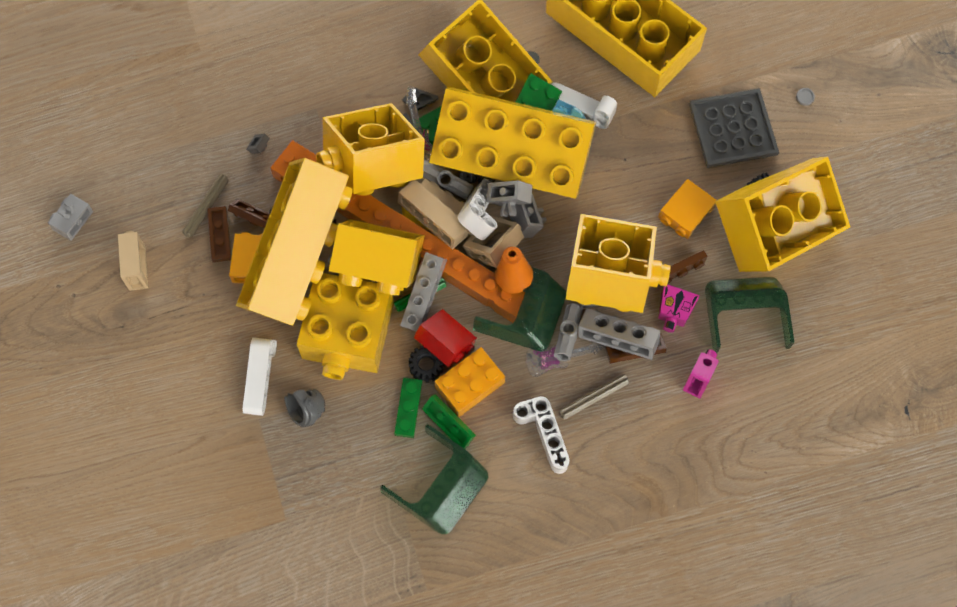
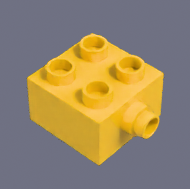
(373, 148)
(376, 254)
(614, 264)
(345, 326)

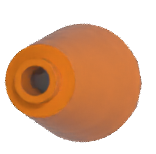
(513, 271)

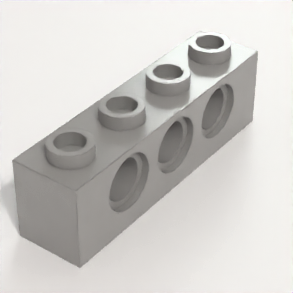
(423, 291)
(633, 337)

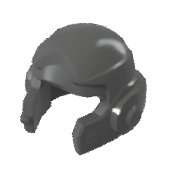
(305, 406)

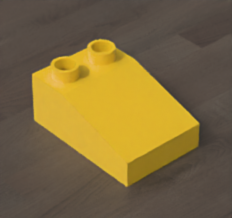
(480, 56)
(783, 215)

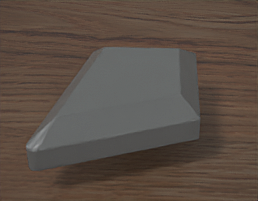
(423, 98)

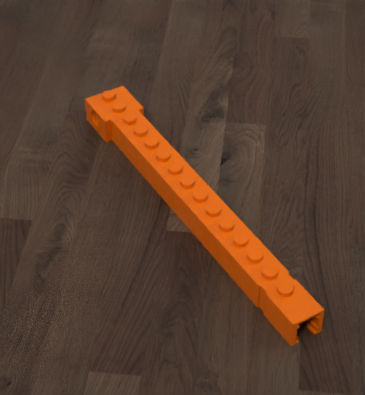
(459, 269)

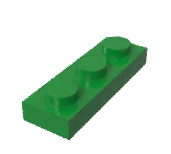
(408, 408)
(448, 421)

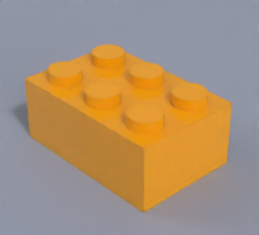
(469, 382)

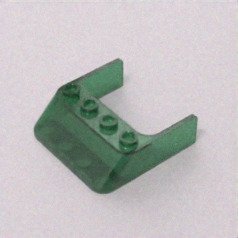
(747, 294)
(536, 315)
(451, 490)

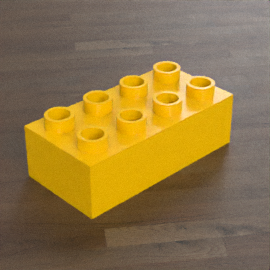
(639, 37)
(512, 142)
(293, 241)

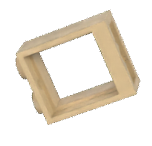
(479, 252)
(132, 260)

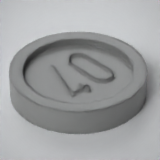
(805, 96)

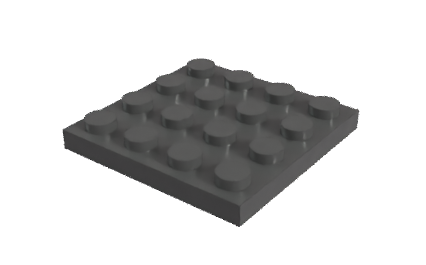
(733, 128)

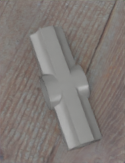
(457, 186)
(567, 340)

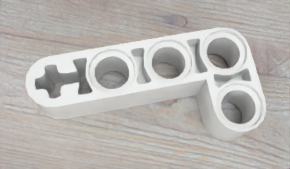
(593, 110)
(473, 212)
(258, 375)
(545, 434)

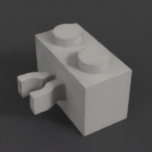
(508, 195)
(70, 217)
(529, 218)

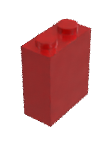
(445, 338)

